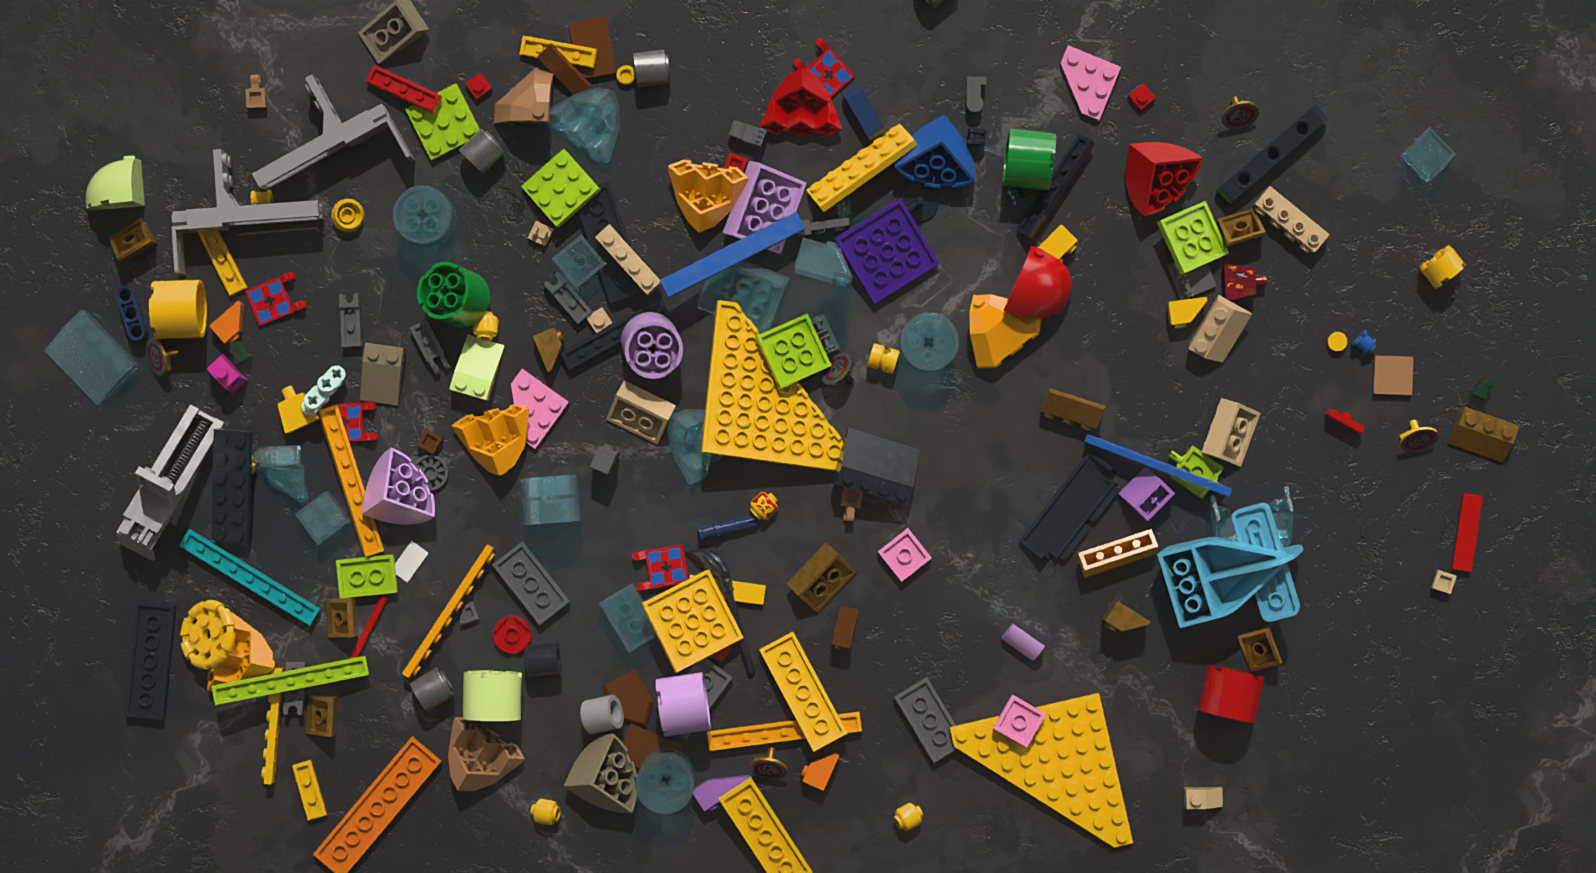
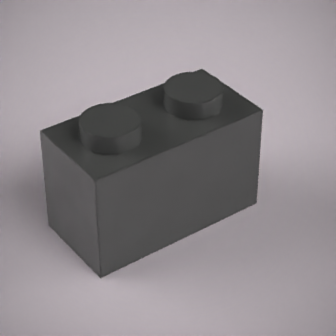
(604, 458)

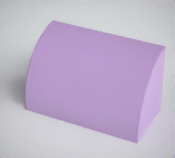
(1022, 642)

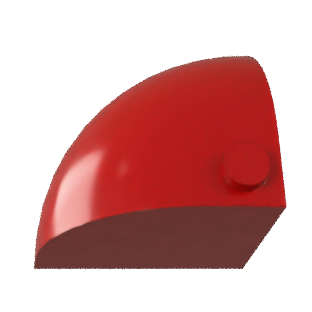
(1158, 174)
(1040, 286)

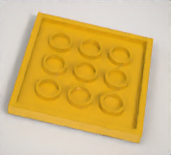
(692, 620)

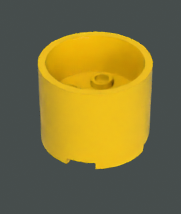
(178, 309)

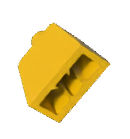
(291, 412)

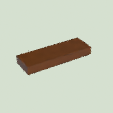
(563, 70)

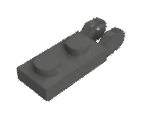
(429, 344)

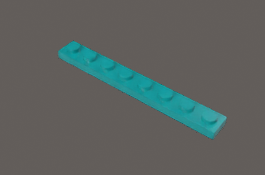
(249, 577)

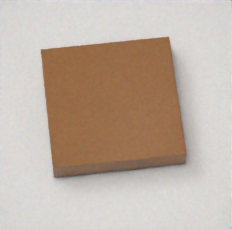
(1393, 375)

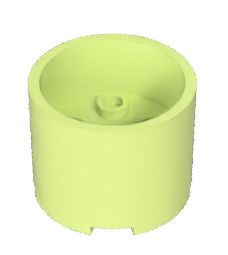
(492, 695)

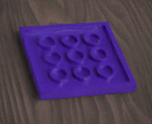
(887, 250)

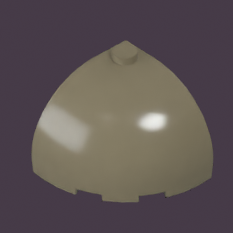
(604, 775)

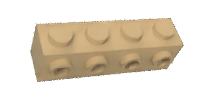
(1291, 220)

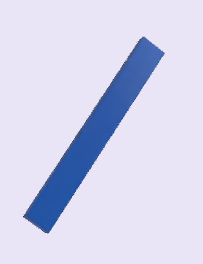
(732, 254)
(1158, 465)

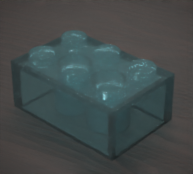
(628, 617)

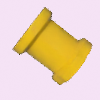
(261, 197)

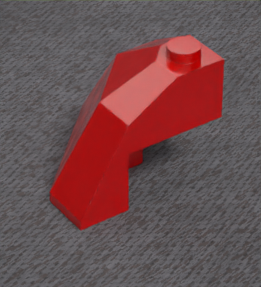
(801, 107)

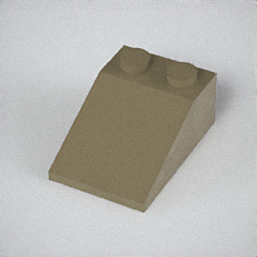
(393, 30)
(382, 373)

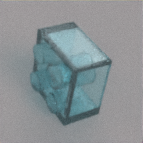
(323, 517)

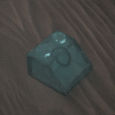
(1428, 155)
(578, 262)

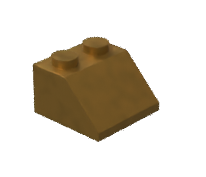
(1123, 618)

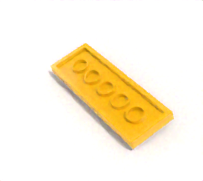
(861, 167)
(803, 691)
(763, 829)

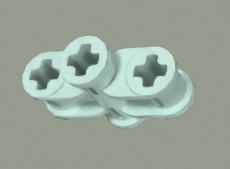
(325, 387)

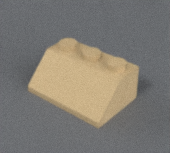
(1219, 330)
(640, 412)
(1231, 432)

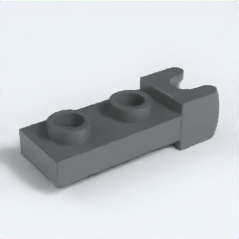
(822, 226)
(569, 299)
(350, 321)
(294, 697)

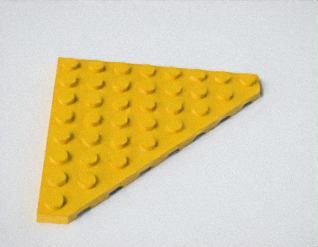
(750, 413)
(1063, 766)

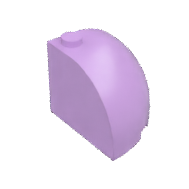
(398, 491)

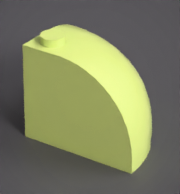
(116, 186)

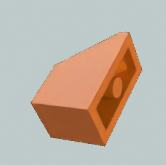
(230, 323)
(819, 771)

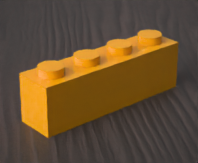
(1117, 553)

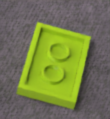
(366, 576)

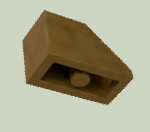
(549, 345)

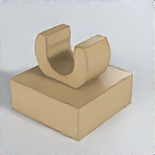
(540, 233)

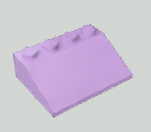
(764, 201)

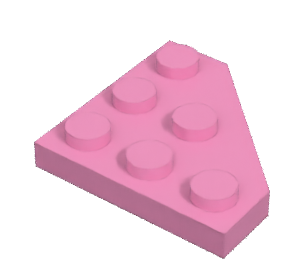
(1089, 80)
(543, 405)

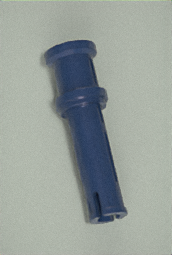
(717, 529)

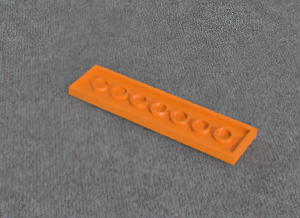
(377, 807)

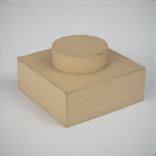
(599, 320)
(1443, 581)

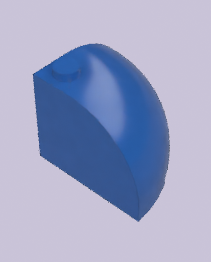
(939, 157)

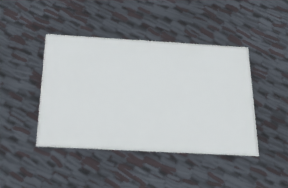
(410, 561)

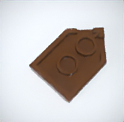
(633, 697)

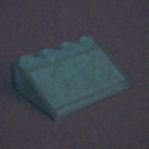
(749, 285)
(91, 356)

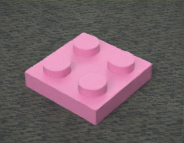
(904, 554)
(1019, 720)

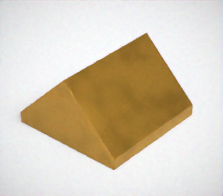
(1240, 227)
(132, 241)
(341, 617)
(1259, 648)
(321, 715)

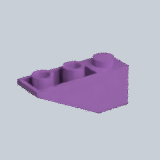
(710, 790)

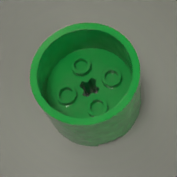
(1029, 159)
(453, 294)

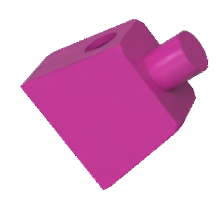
(226, 374)

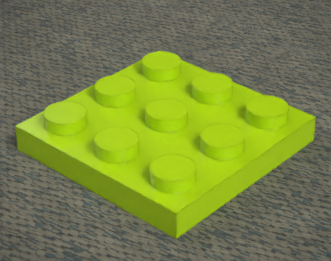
(449, 125)
(561, 188)
(1193, 237)
(793, 351)

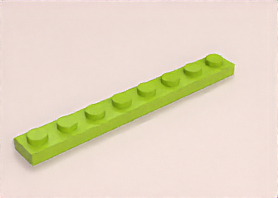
(290, 680)

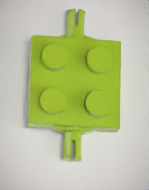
(1199, 464)

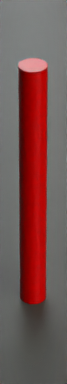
(369, 626)

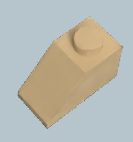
(1203, 797)

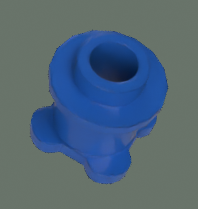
(1364, 342)

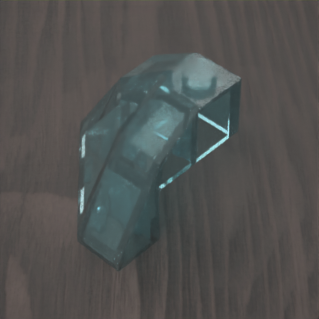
(590, 121)
(685, 441)
(284, 470)

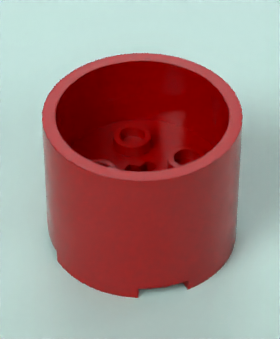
(1231, 693)

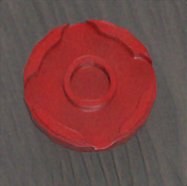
(512, 634)

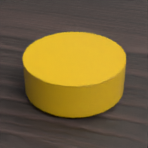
(626, 75)
(1337, 341)

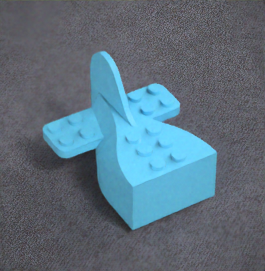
(1219, 575)

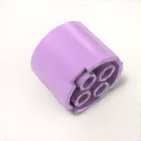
(640, 335)
(683, 704)

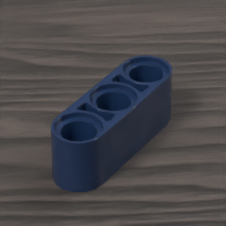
(864, 112)
(125, 307)

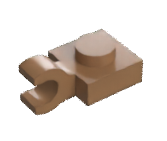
(255, 95)
(851, 499)

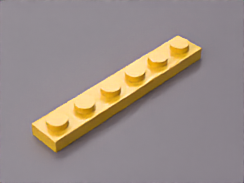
(272, 735)

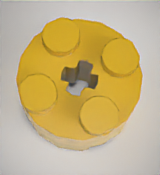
(1442, 266)

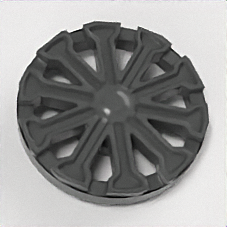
(431, 470)

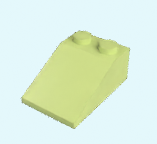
(477, 367)

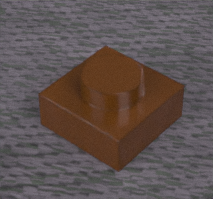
(429, 441)

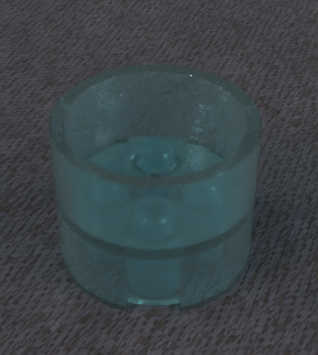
(435, 227)
(932, 327)
(550, 499)
(661, 795)

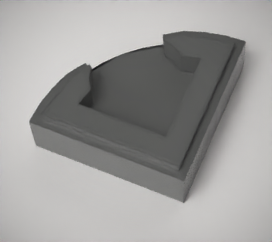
(469, 614)

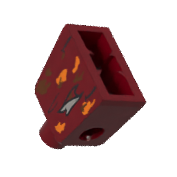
(1240, 281)

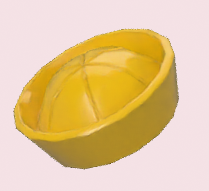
(348, 215)

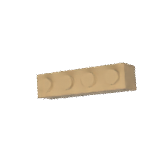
(628, 259)

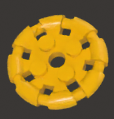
(198, 633)

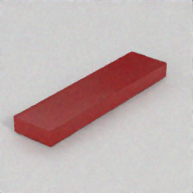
(404, 89)
(1467, 532)

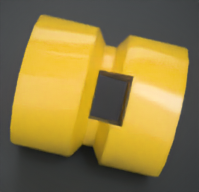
(883, 358)

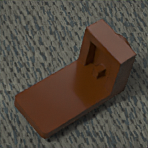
(844, 628)

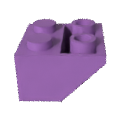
(1146, 493)

